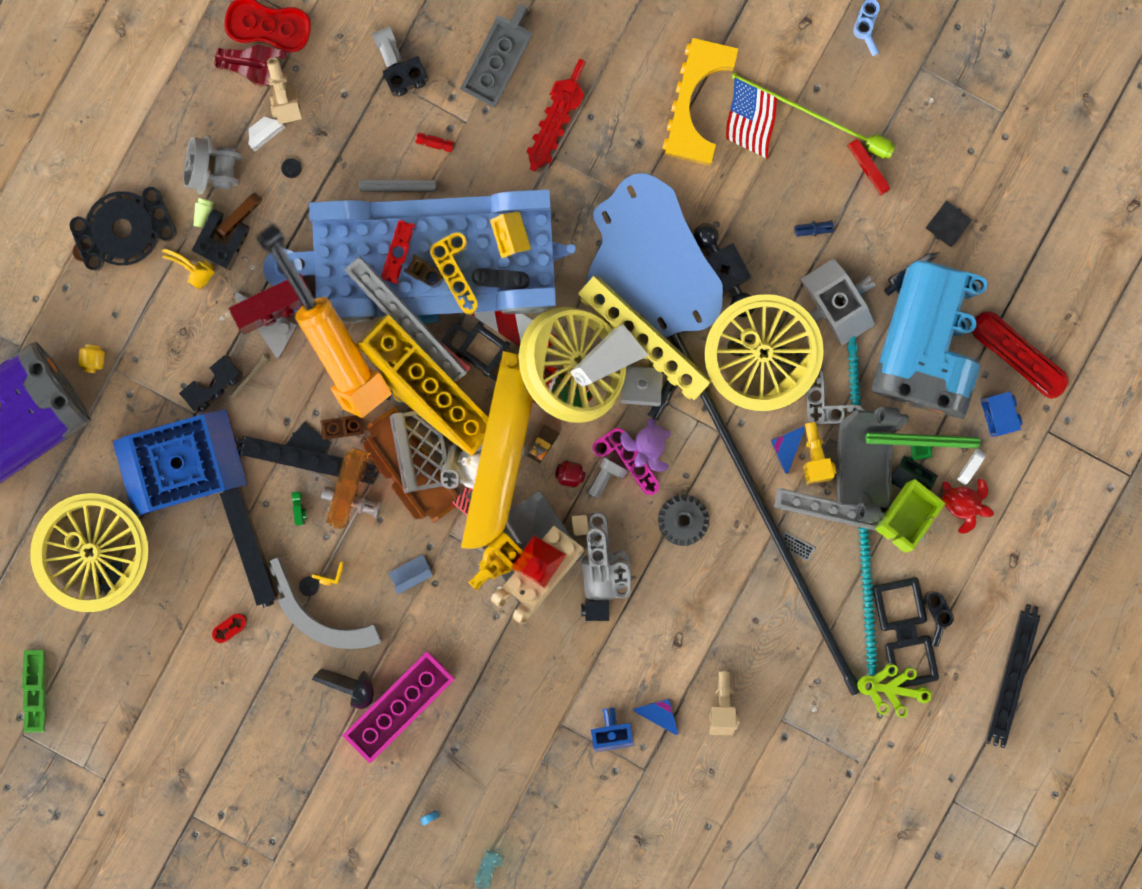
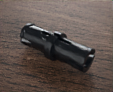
(666, 393)

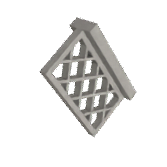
(404, 454)

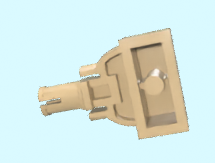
(285, 98)
(723, 718)

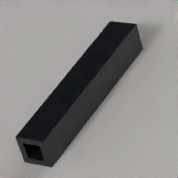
(249, 546)

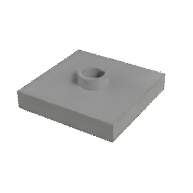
(642, 386)

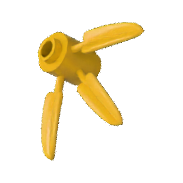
(200, 273)

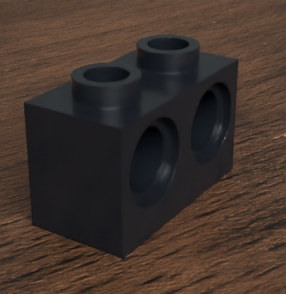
(403, 71)
(595, 610)

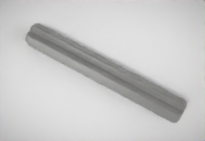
(397, 185)

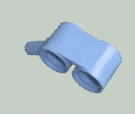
(868, 20)

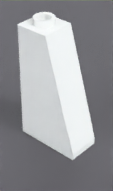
(610, 355)

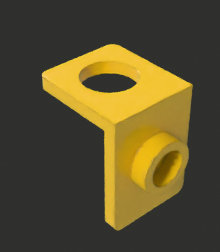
(326, 580)

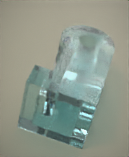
(484, 874)

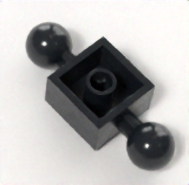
(706, 237)

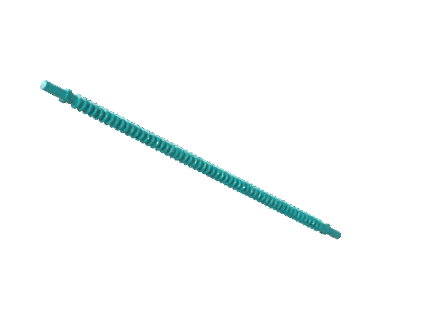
(852, 350)

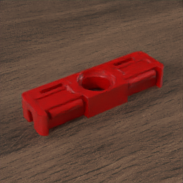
(868, 166)
(393, 264)

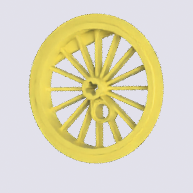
(532, 363)
(795, 383)
(129, 579)

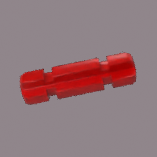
(434, 142)

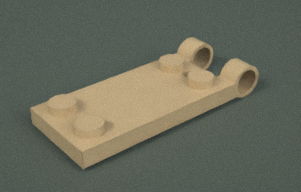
(534, 593)

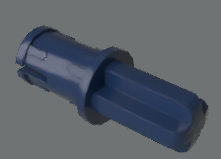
(814, 228)

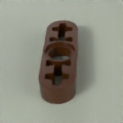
(238, 215)

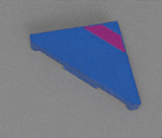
(787, 446)
(660, 714)

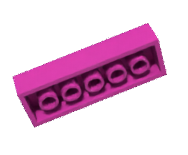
(399, 706)

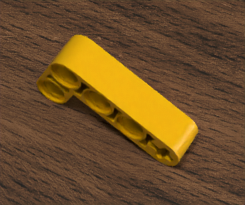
(457, 276)

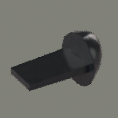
(360, 690)

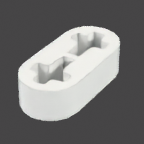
(971, 466)

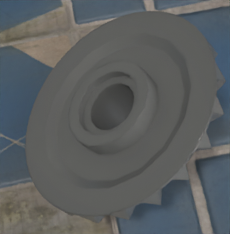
(670, 514)

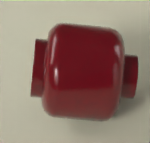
(570, 474)

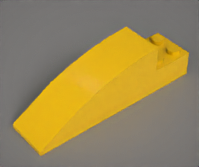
(423, 384)

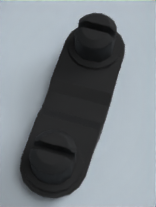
(500, 278)

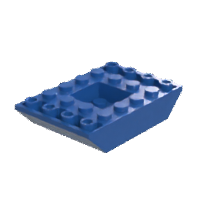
(207, 456)

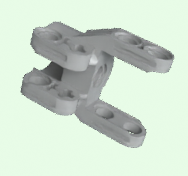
(600, 565)

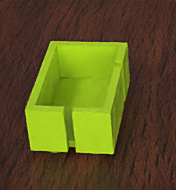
(906, 516)

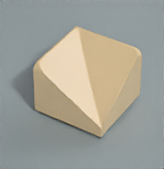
(580, 525)

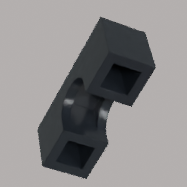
(225, 374)

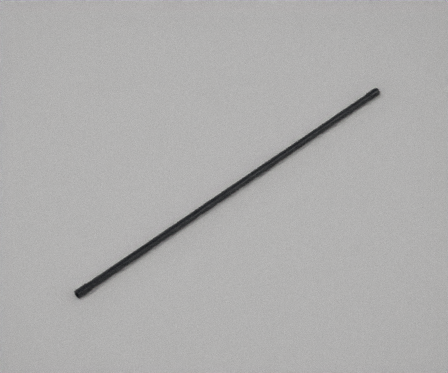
(849, 679)

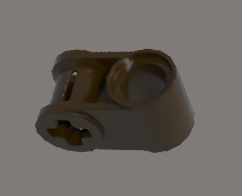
(420, 270)

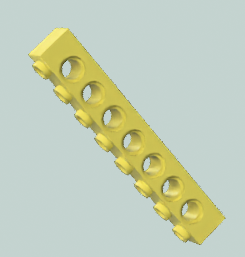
(700, 380)

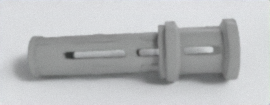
(362, 503)

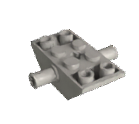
(853, 315)

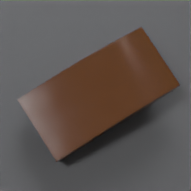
(341, 427)

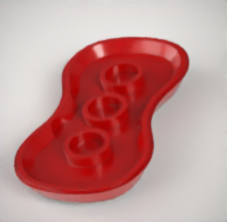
(253, 22)

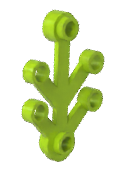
(892, 688)

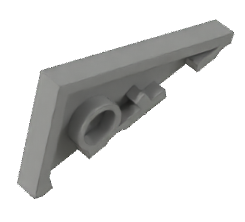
(276, 335)

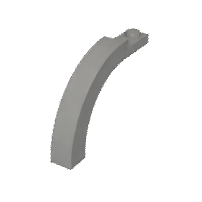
(312, 627)

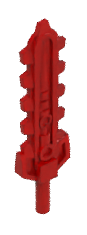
(565, 97)

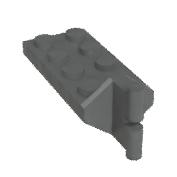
(498, 58)

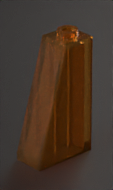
(347, 487)

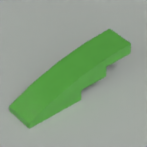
(34, 691)

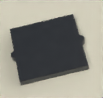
(948, 224)
(308, 439)

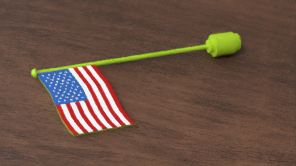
(754, 116)

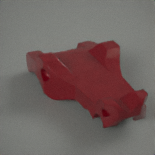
(249, 62)

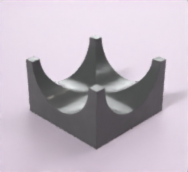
(528, 519)

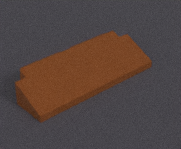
(381, 445)

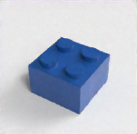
(1001, 414)

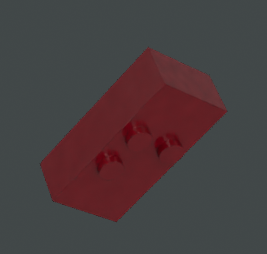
(266, 307)

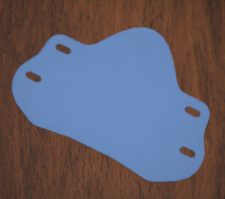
(654, 258)

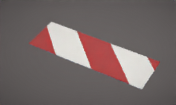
(509, 325)

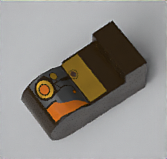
(543, 443)

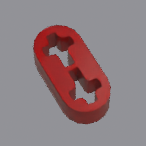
(232, 631)

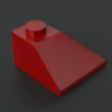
(539, 561)

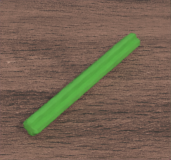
(922, 440)

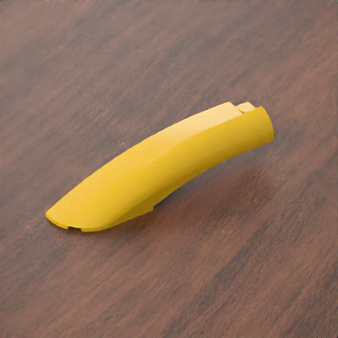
(499, 456)

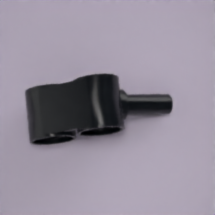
(935, 611)

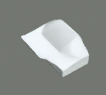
(263, 131)

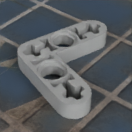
(826, 410)

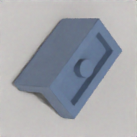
(410, 574)

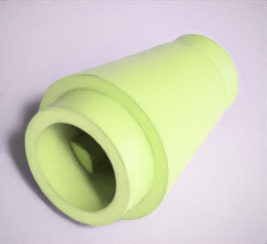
(202, 211)

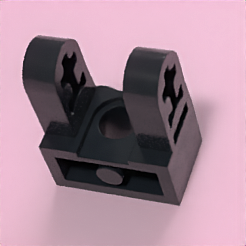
(215, 251)

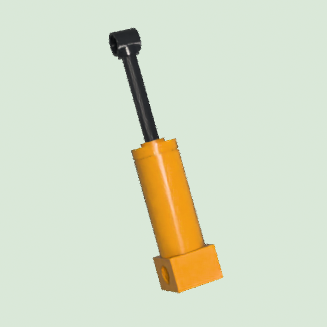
(356, 384)

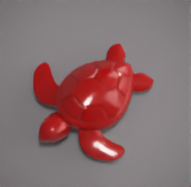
(966, 503)

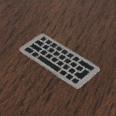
(798, 546)

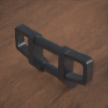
(462, 352)

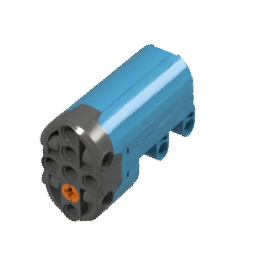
(915, 353)

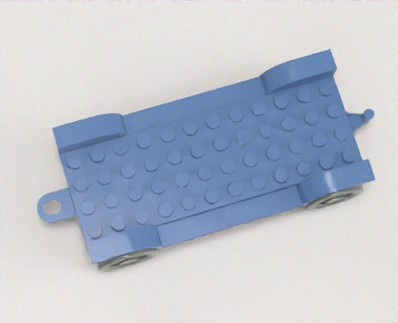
(367, 228)

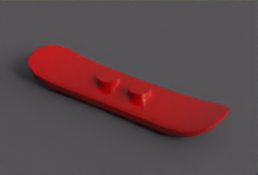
(1020, 354)

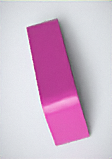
(629, 463)

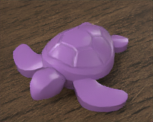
(649, 444)

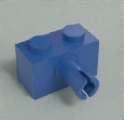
(612, 735)

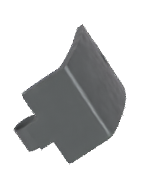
(865, 468)

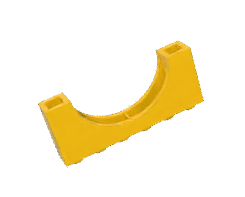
(702, 60)

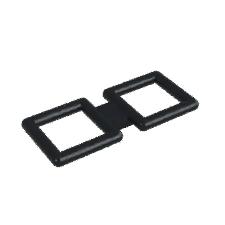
(906, 630)

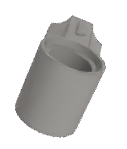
(386, 43)

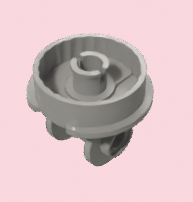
(196, 165)

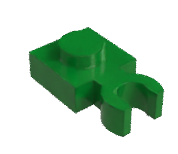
(300, 514)

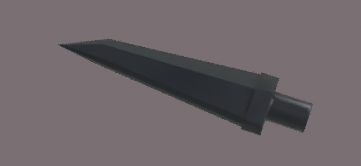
(896, 280)

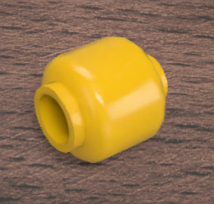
(91, 358)

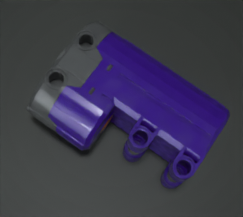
(35, 410)

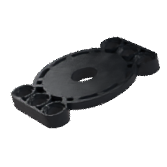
(143, 226)

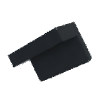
(910, 470)

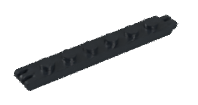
(295, 457)
(1013, 676)

